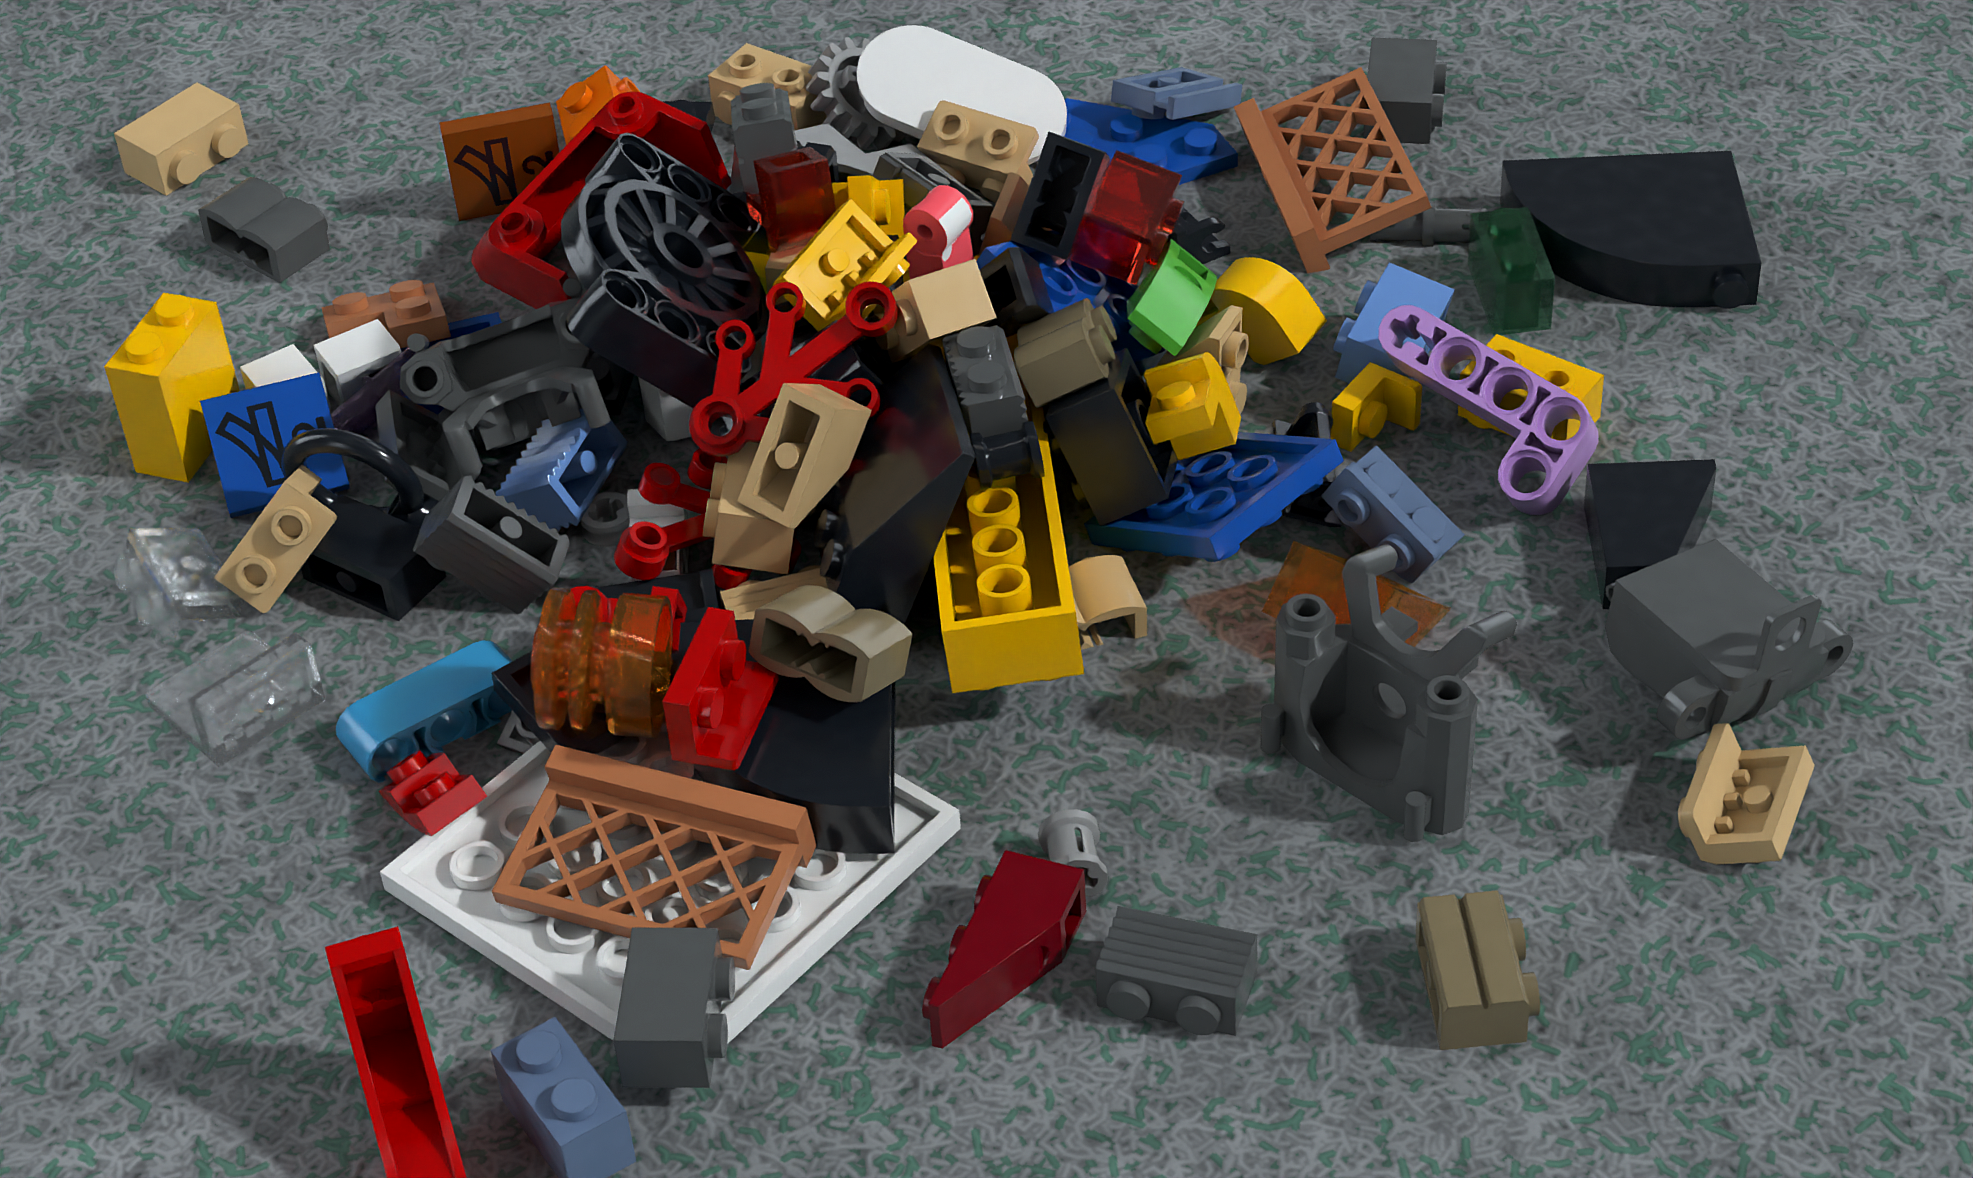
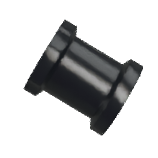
(1007, 455)

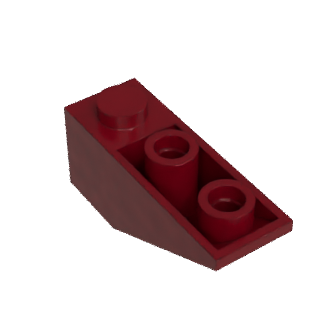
(1015, 937)

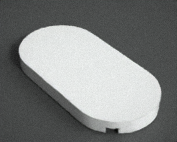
(916, 67)

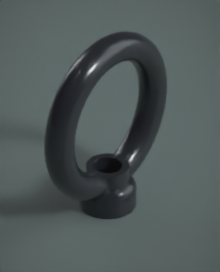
(408, 505)

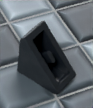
(1015, 290)

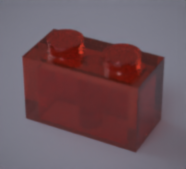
(1128, 218)

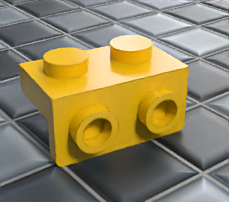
(841, 256)

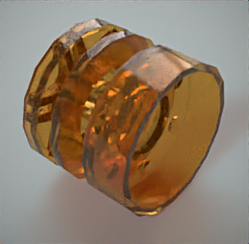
(592, 661)

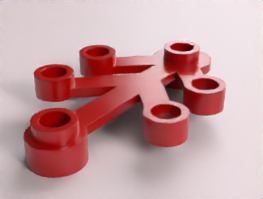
(782, 368)
(646, 546)

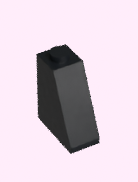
(1644, 513)

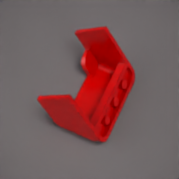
(530, 226)

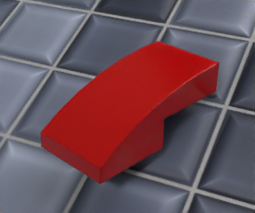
(430, 791)

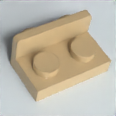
(278, 542)

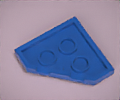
(1176, 144)

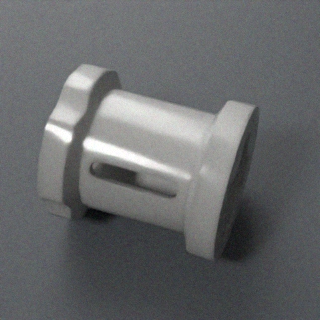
(1063, 847)

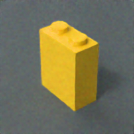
(161, 377)

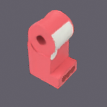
(941, 230)

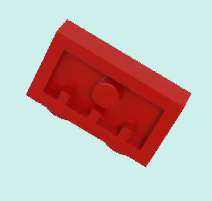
(716, 696)

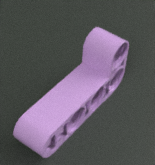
(1482, 395)

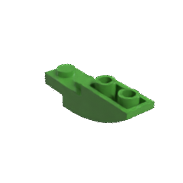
(1170, 300)

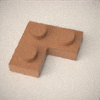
(402, 311)

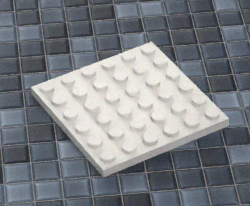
(584, 968)

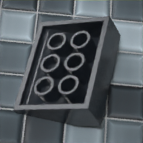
(899, 492)

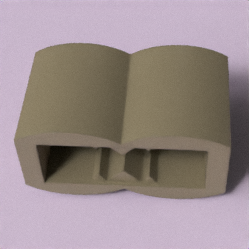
(1065, 351)
(830, 643)

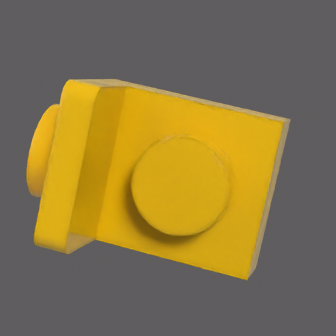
(1370, 401)

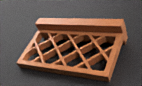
(1295, 194)
(665, 803)

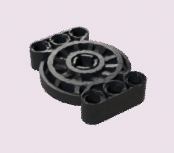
(661, 268)

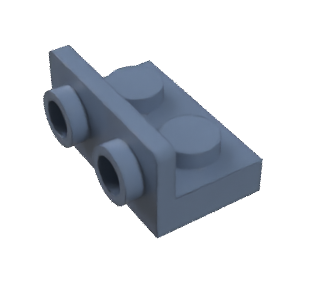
(1393, 511)

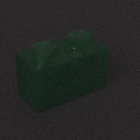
(1511, 271)

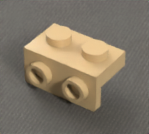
(978, 147)
(1743, 799)

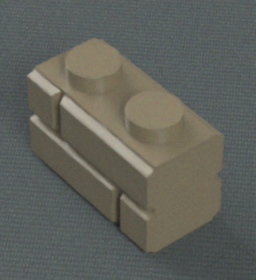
(1474, 970)

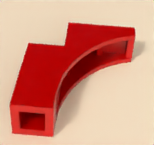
(394, 1057)

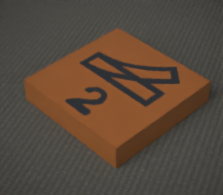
(497, 156)

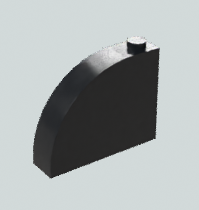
(1642, 225)
(819, 757)

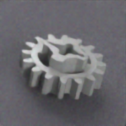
(841, 98)

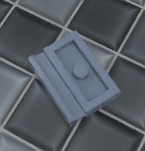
(1175, 91)

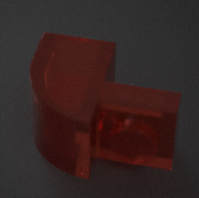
(792, 197)

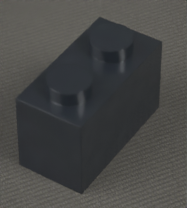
(371, 560)

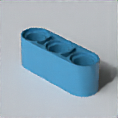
(425, 709)

